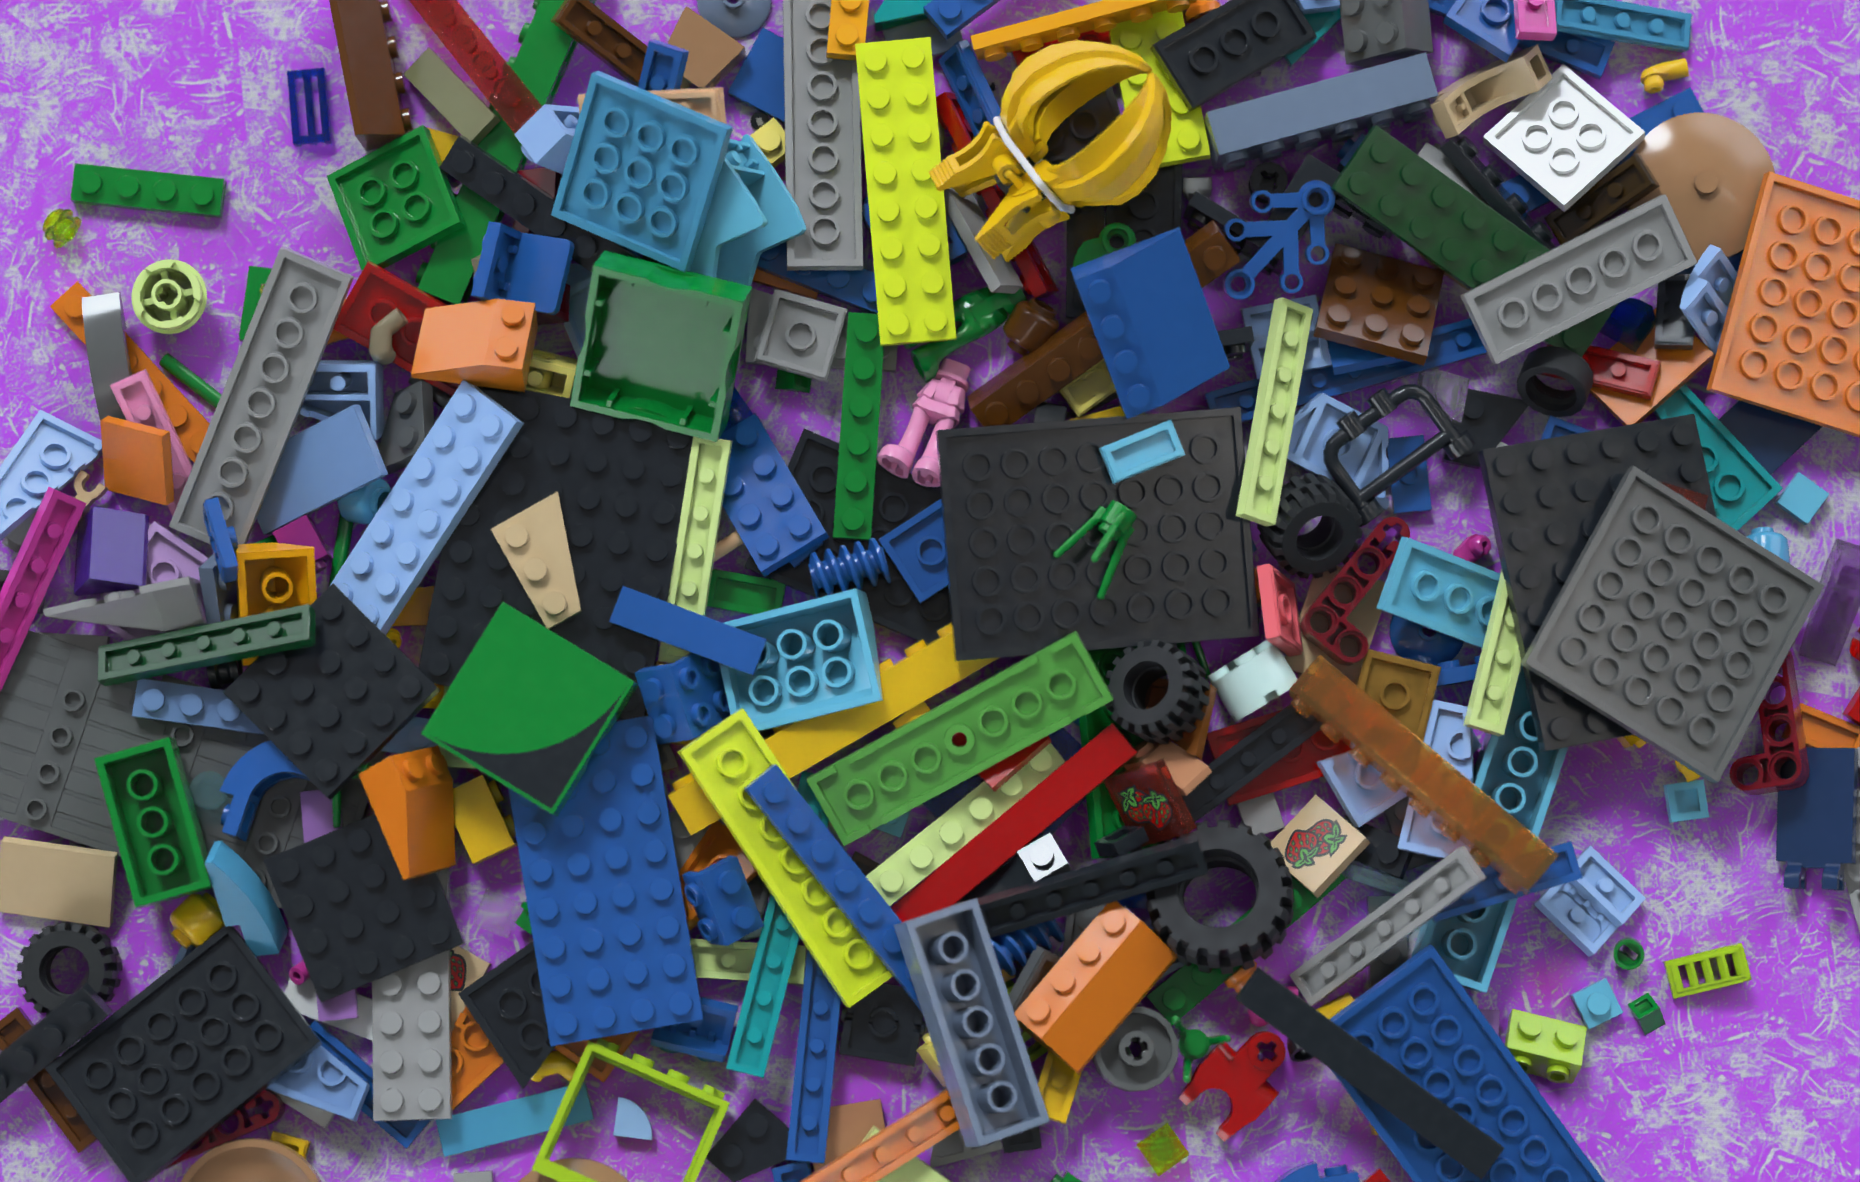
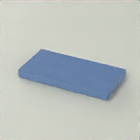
(321, 468)

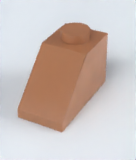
(1184, 768)

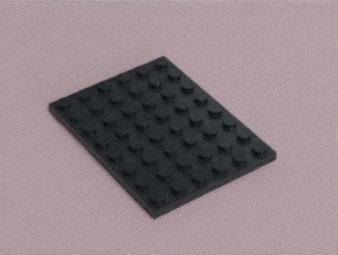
(1030, 486)
(1542, 513)
(621, 518)

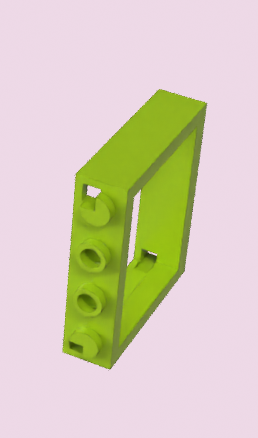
(644, 1069)

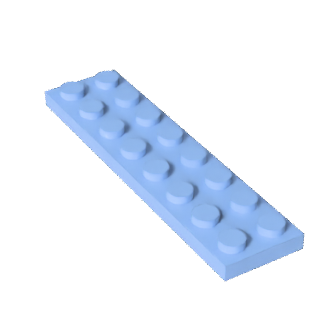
(426, 504)

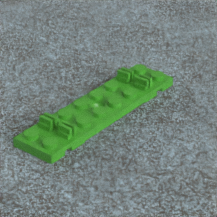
(995, 717)

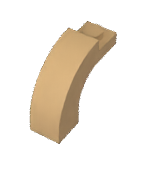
(1488, 89)

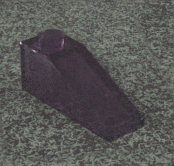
(1835, 606)

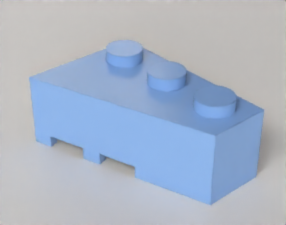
(549, 136)
(345, 384)

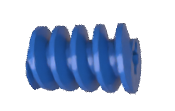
(848, 567)
(1016, 944)

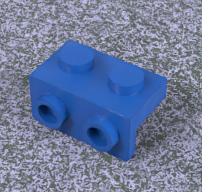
(722, 902)
(704, 1038)

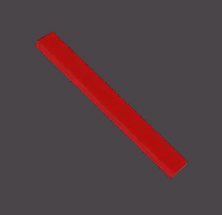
(1018, 825)

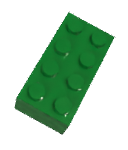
(154, 822)

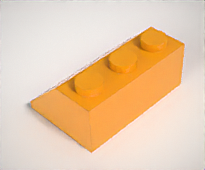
(274, 578)

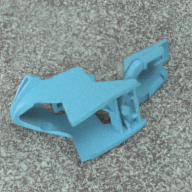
(746, 215)

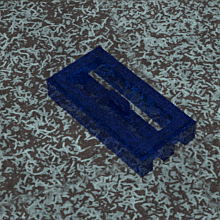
(312, 138)

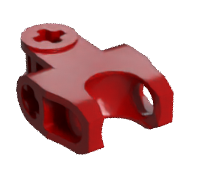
(1239, 1076)

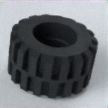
(1325, 544)
(1179, 706)
(42, 951)

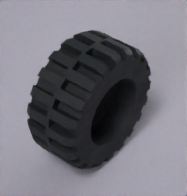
(1252, 935)

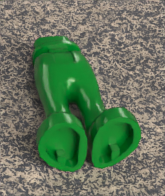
(979, 315)

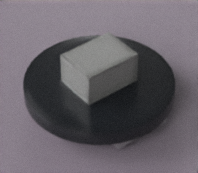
(758, 120)

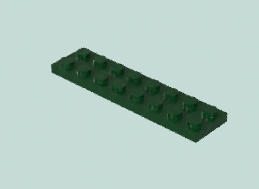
(1444, 222)

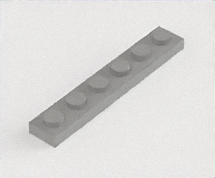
(1388, 925)

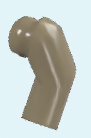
(381, 337)

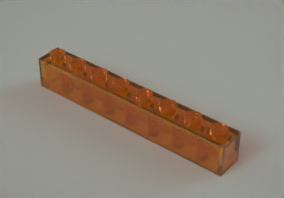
(1422, 775)

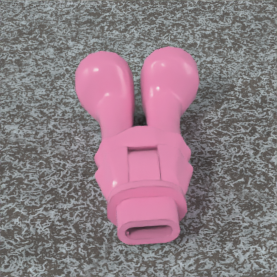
(937, 404)

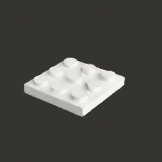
(1564, 138)

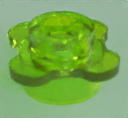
(61, 227)

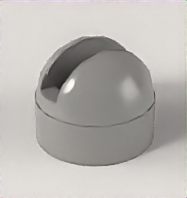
(1200, 184)

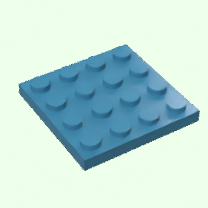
(641, 171)

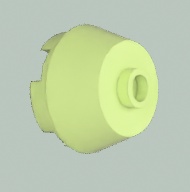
(169, 296)

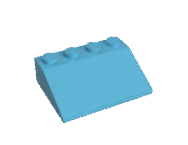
(813, 664)

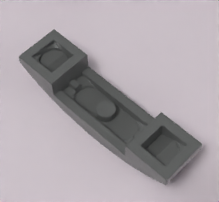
(106, 349)

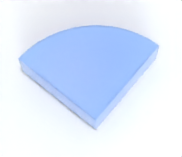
(631, 1120)

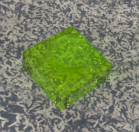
(1162, 1149)

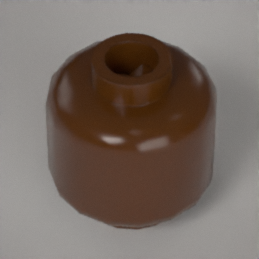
(1030, 325)

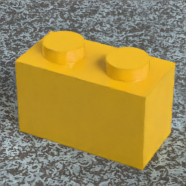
(481, 820)

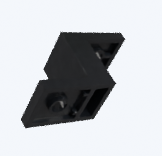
(1203, 210)

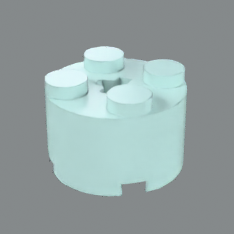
(1253, 680)

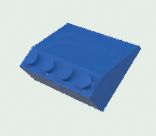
(1151, 321)

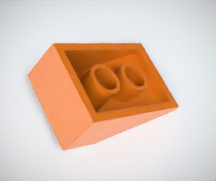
(478, 343)
(414, 809)

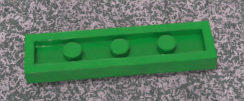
(148, 190)

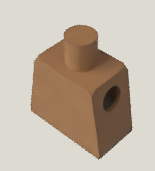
(710, 51)

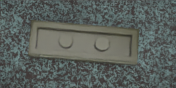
(451, 96)

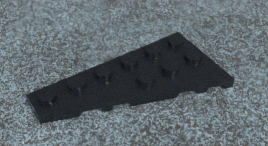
(512, 1013)

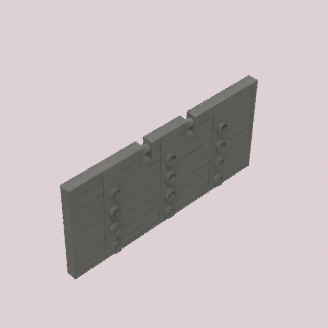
(63, 718)

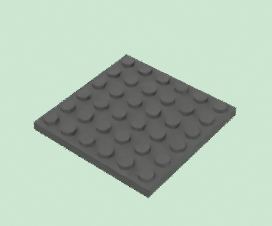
(1672, 624)

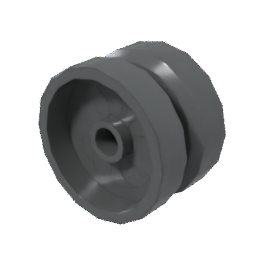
(1156, 1057)

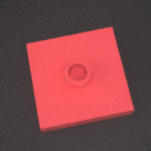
(1279, 610)

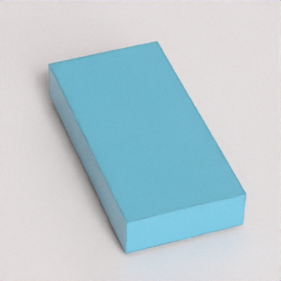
(1142, 451)

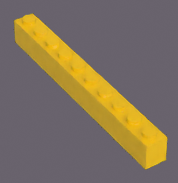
(804, 743)

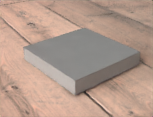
(800, 335)

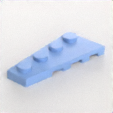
(1455, 744)

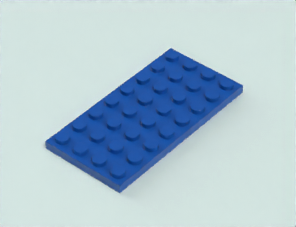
(609, 897)
(1443, 1042)

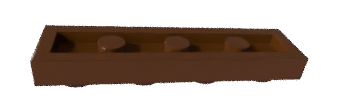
(45, 1087)

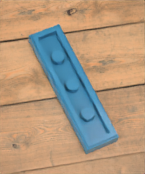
(1625, 23)
(509, 1120)

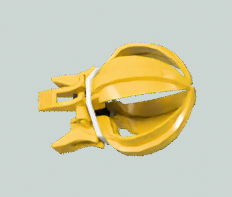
(1035, 103)

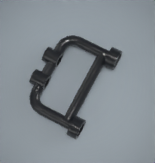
(1382, 404)

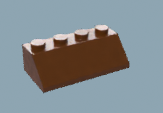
(370, 71)

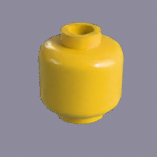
(196, 920)

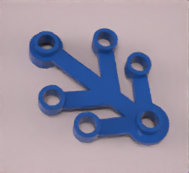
(1283, 235)

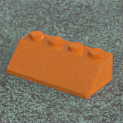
(1095, 986)

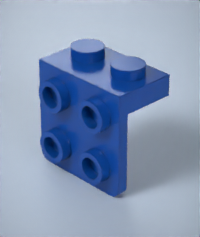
(523, 268)
(683, 697)

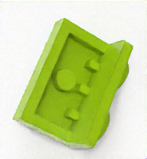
(1546, 1045)

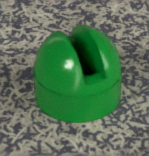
(1623, 959)

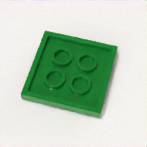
(396, 199)

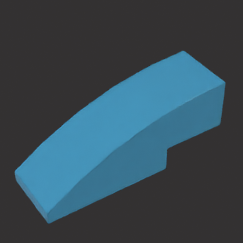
(245, 901)

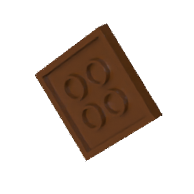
(1379, 304)

